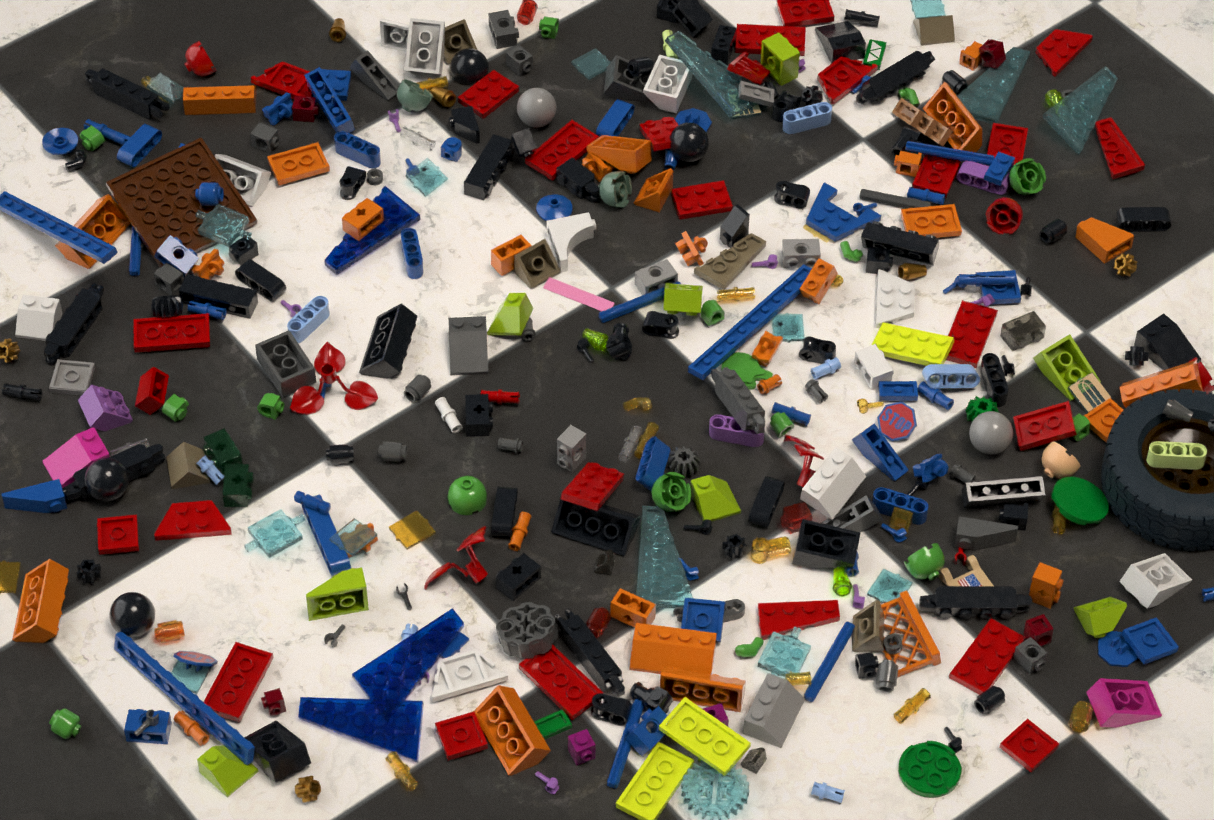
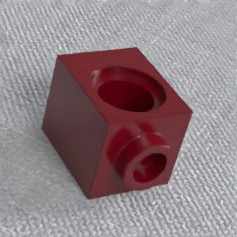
(992, 53)
(305, 109)
(1039, 629)

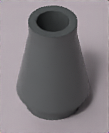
(1177, 411)

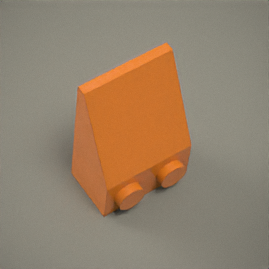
(622, 152)

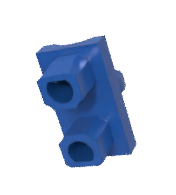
(279, 109)
(931, 468)

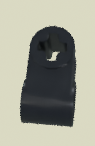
(784, 103)
(351, 182)
(793, 195)
(659, 323)
(818, 350)
(611, 710)

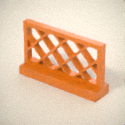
(919, 632)

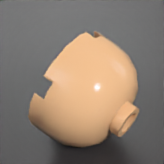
(1058, 462)

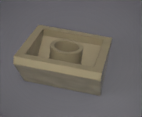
(935, 30)
(457, 38)
(535, 264)
(183, 466)
(869, 629)

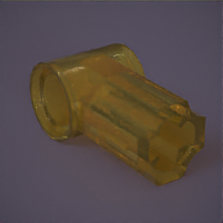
(764, 549)

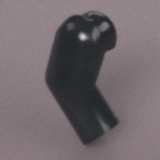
(769, 84)
(78, 162)

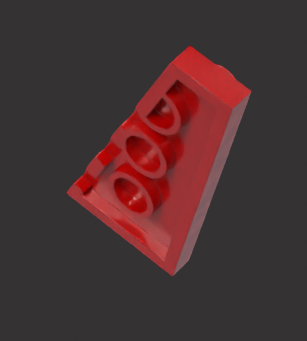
(1117, 150)
(784, 616)

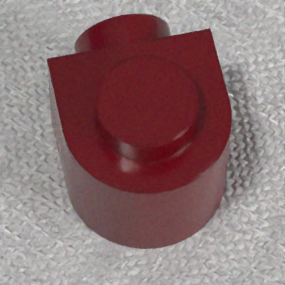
(274, 702)

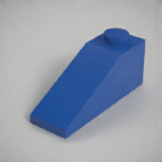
(879, 452)
(40, 498)

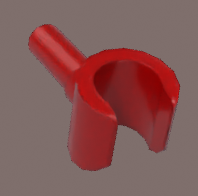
(960, 555)

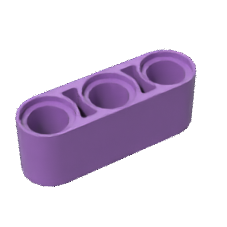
(973, 175)
(728, 430)

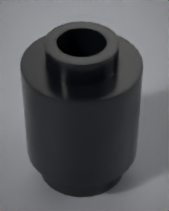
(640, 66)
(955, 81)
(1053, 231)
(340, 454)
(990, 700)

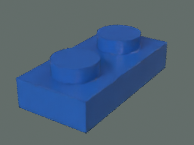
(999, 168)
(898, 391)

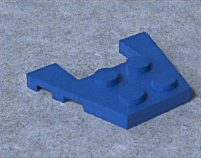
(833, 220)

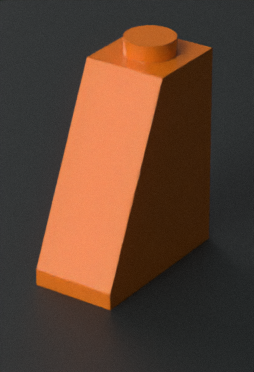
(1103, 239)

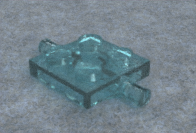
(223, 225)
(275, 533)
(784, 653)

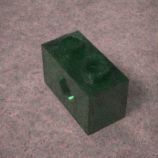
(221, 450)
(237, 485)

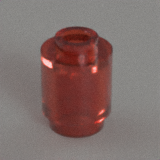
(527, 11)
(598, 621)

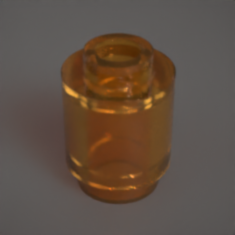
(169, 631)

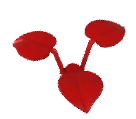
(328, 363)
(804, 450)
(474, 567)

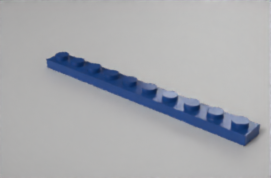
(56, 228)
(749, 324)
(184, 698)

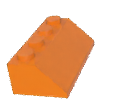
(219, 100)
(952, 113)
(102, 220)
(1178, 377)
(41, 603)
(672, 647)
(703, 688)
(511, 730)

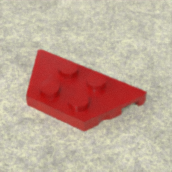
(1061, 49)
(749, 69)
(843, 77)
(284, 79)
(192, 521)

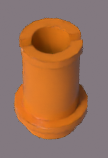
(765, 386)

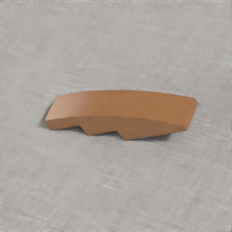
(922, 122)

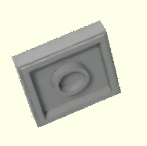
(71, 377)

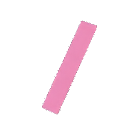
(577, 294)

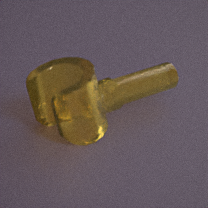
(864, 405)

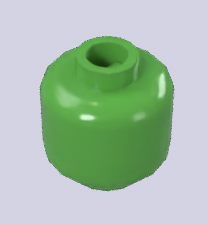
(65, 723)

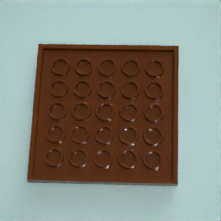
(163, 201)

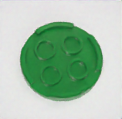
(1080, 500)
(929, 769)

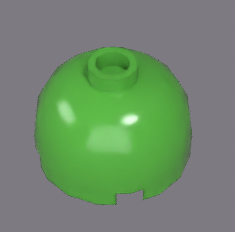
(1027, 177)
(671, 492)
(467, 495)
(926, 562)

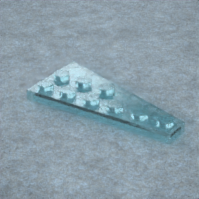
(713, 75)
(992, 90)
(1078, 111)
(660, 568)

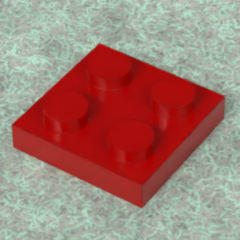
(118, 534)
(461, 735)
(1029, 745)

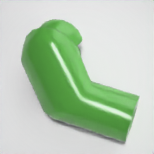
(910, 94)
(848, 253)
(749, 650)

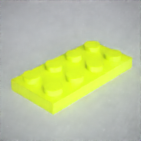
(913, 344)
(704, 736)
(654, 783)

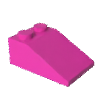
(75, 455)
(1122, 702)

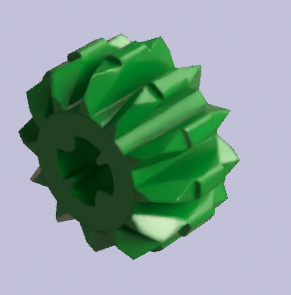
(978, 406)

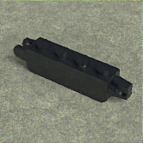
(894, 76)
(126, 93)
(74, 324)
(137, 461)
(975, 602)
(590, 653)

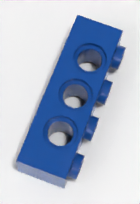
(329, 101)

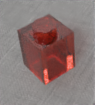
(793, 516)

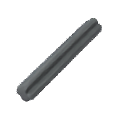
(893, 200)

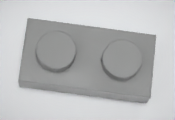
(756, 93)

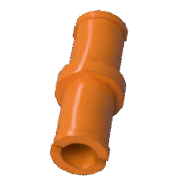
(519, 531)
(191, 728)

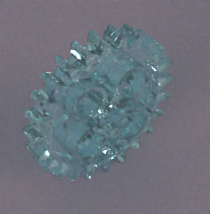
(695, 786)

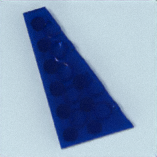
(397, 217)
(405, 665)
(376, 722)

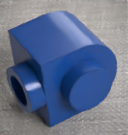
(451, 149)

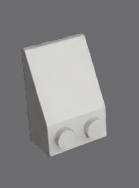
(425, 46)
(1154, 580)

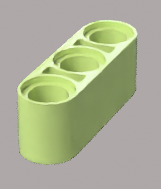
(1176, 455)

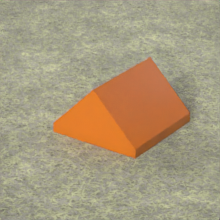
(655, 191)

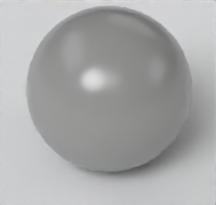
(536, 107)
(991, 432)

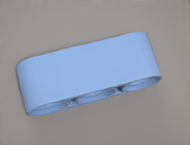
(807, 117)
(309, 318)
(958, 380)

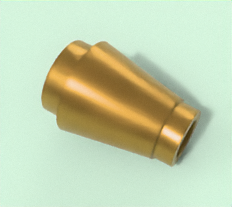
(338, 30)
(444, 97)
(911, 271)

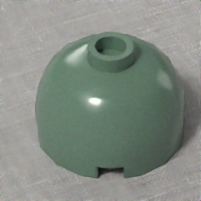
(412, 96)
(615, 189)

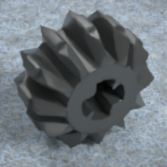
(684, 461)

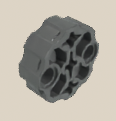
(527, 630)

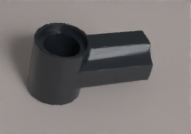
(907, 134)

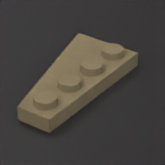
(731, 262)

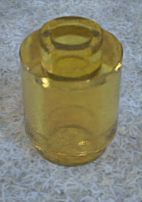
(1080, 717)

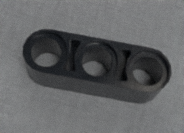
(1144, 219)
(260, 279)
(994, 379)
(766, 501)
(504, 511)

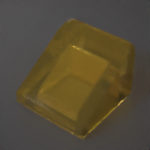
(901, 519)

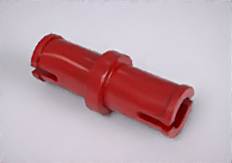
(502, 397)

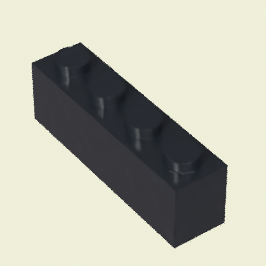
(488, 167)
(236, 299)
(1003, 492)

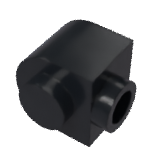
(866, 665)

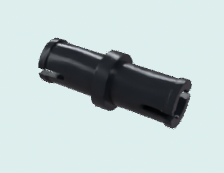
(861, 17)
(22, 392)

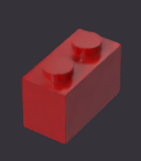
(152, 390)

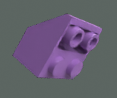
(104, 408)

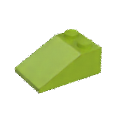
(1063, 364)
(338, 595)

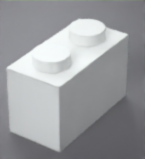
(873, 365)

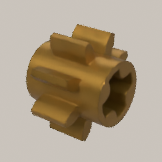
(1125, 265)
(9, 350)
(307, 789)

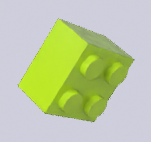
(780, 58)
(682, 298)

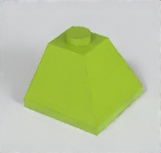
(511, 315)
(713, 498)
(1100, 616)
(225, 769)

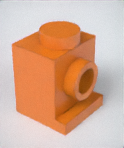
(971, 56)
(908, 163)

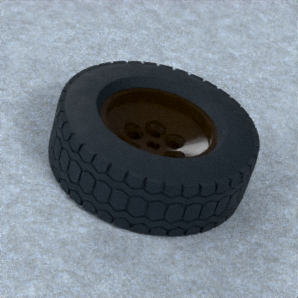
(1162, 502)

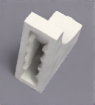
(567, 233)

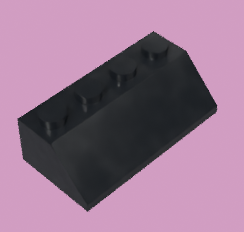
(901, 243)
(389, 343)
(603, 528)

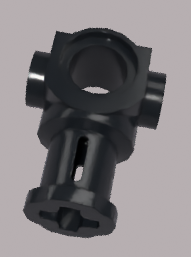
(619, 343)
(651, 697)

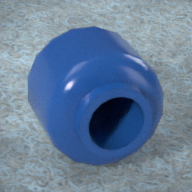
(209, 194)

